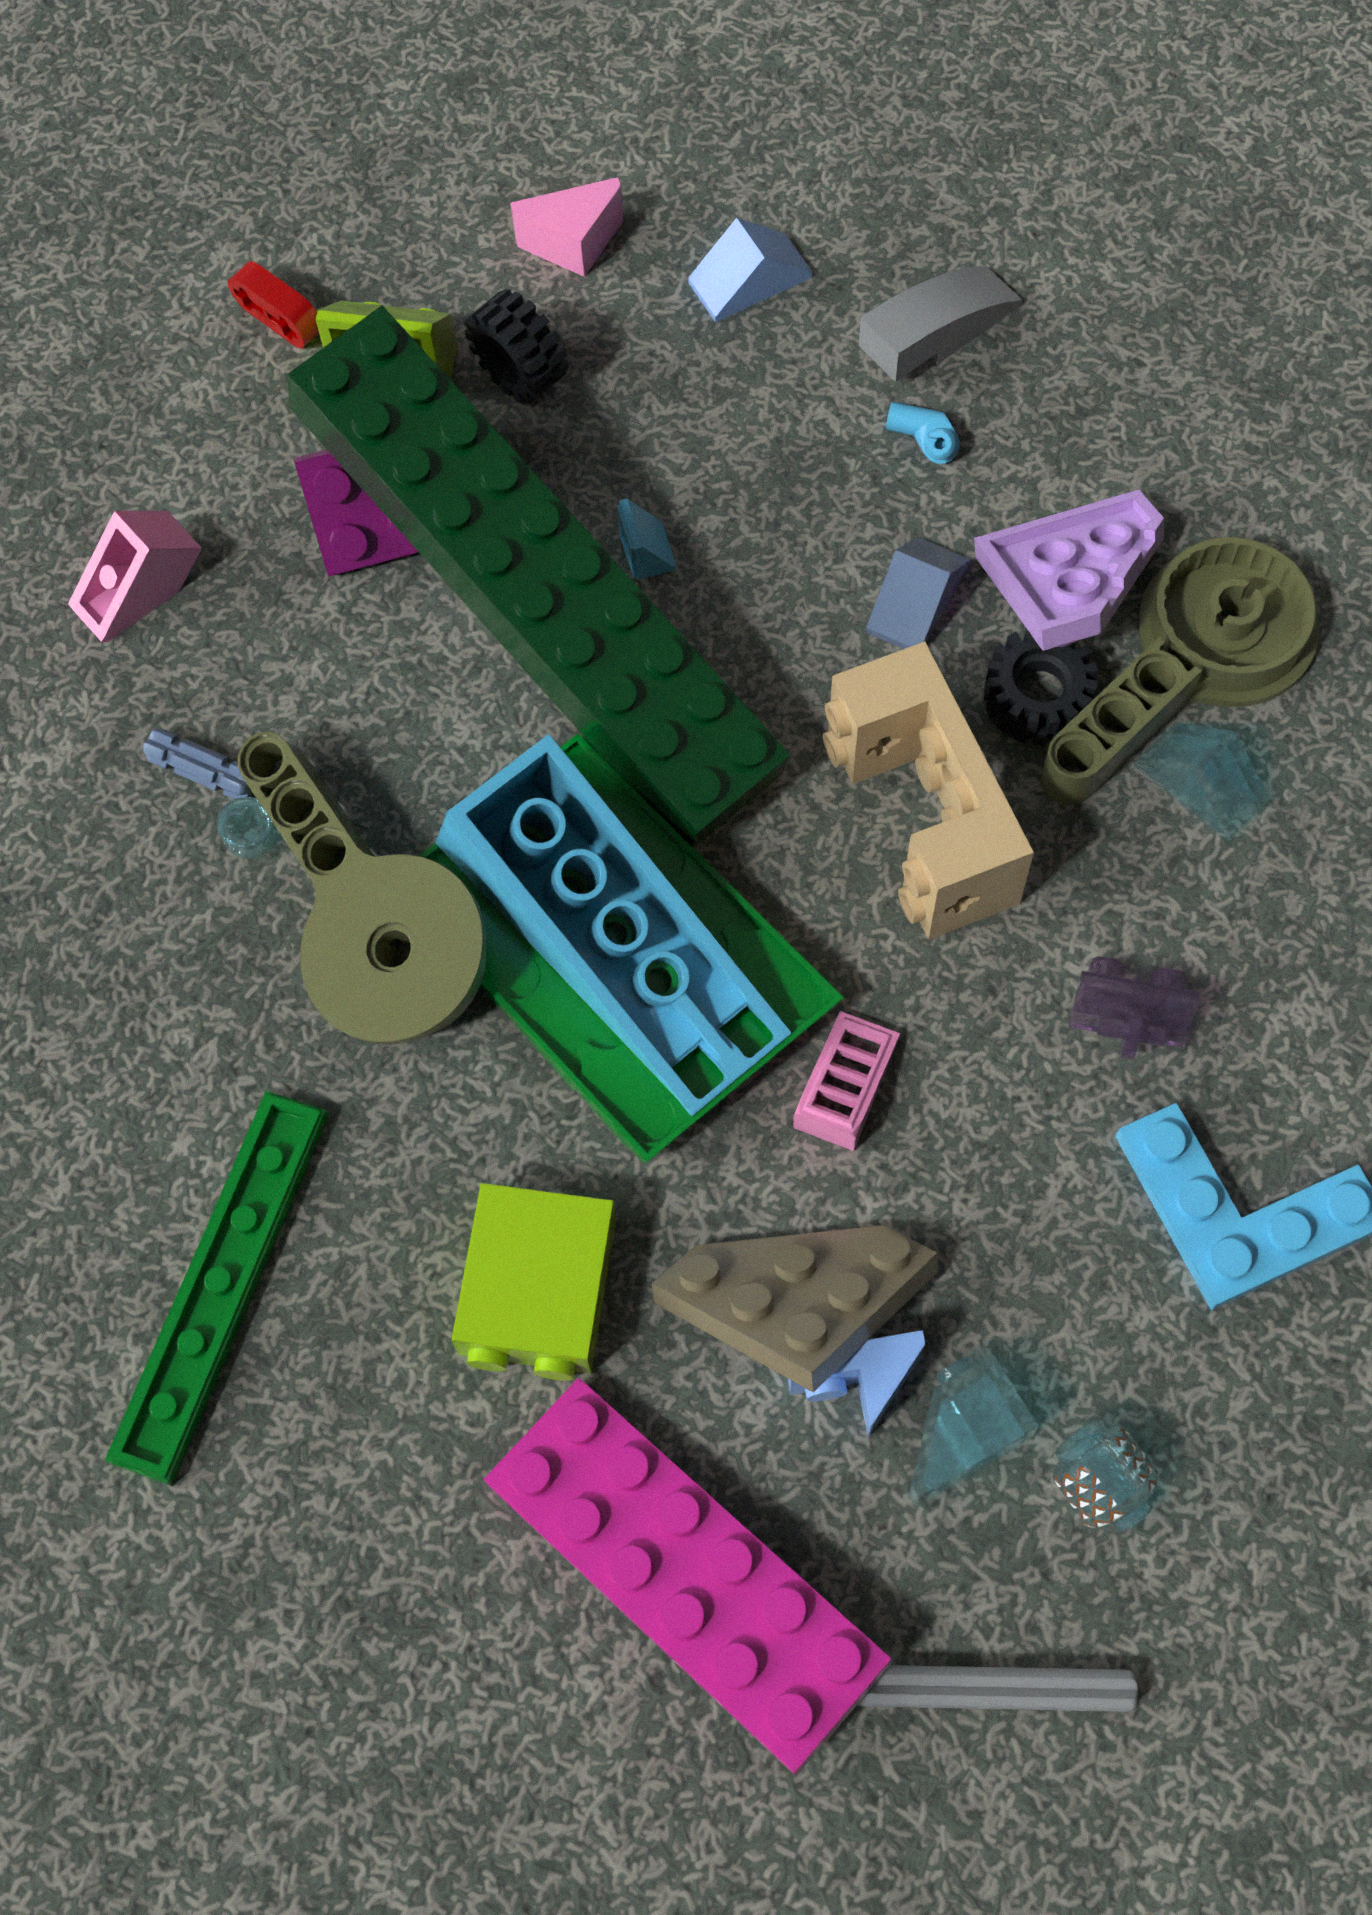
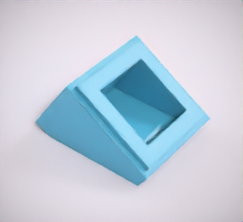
(644, 541)

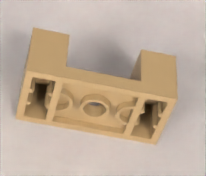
(906, 713)

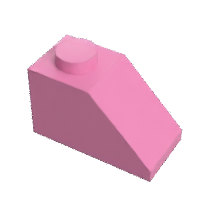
(133, 570)

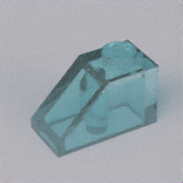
(967, 1426)

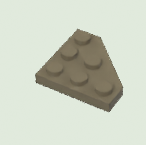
(799, 1297)

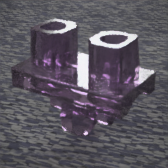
(1134, 1009)

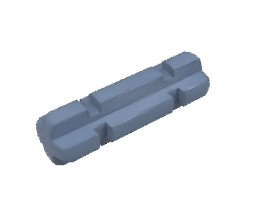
(195, 763)

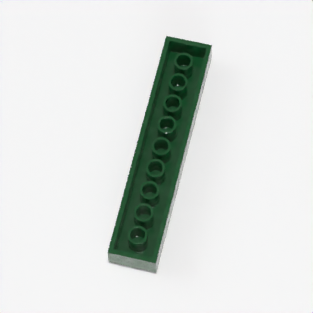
(535, 576)

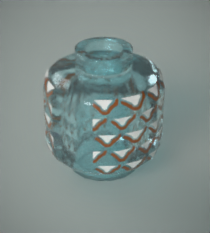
(1105, 1476)

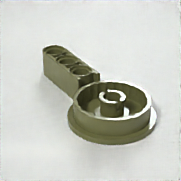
(1193, 655)
(364, 908)

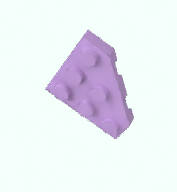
(1072, 566)

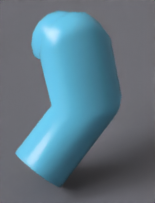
(929, 429)

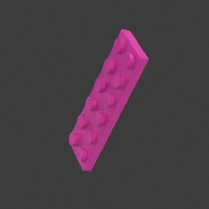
(689, 1575)

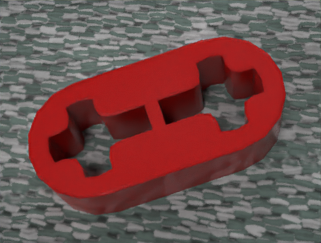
(274, 304)

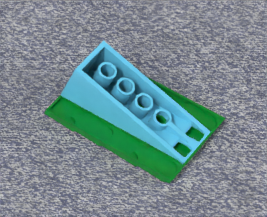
(621, 944)

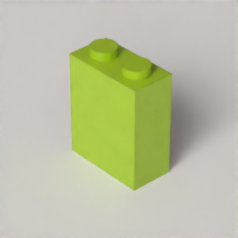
(534, 1281)

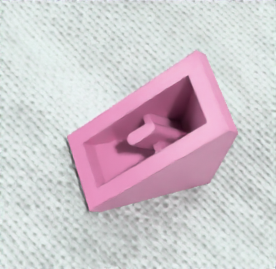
(569, 224)

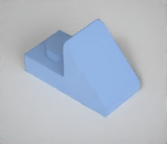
(878, 1369)

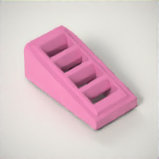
(830, 1124)

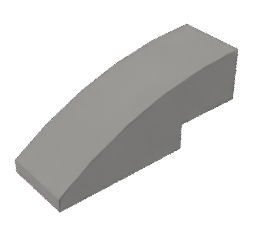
(934, 319)

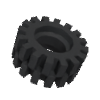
(516, 346)
(1034, 716)

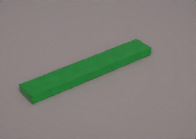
(217, 1289)

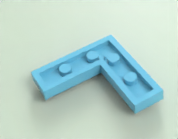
(1221, 1248)

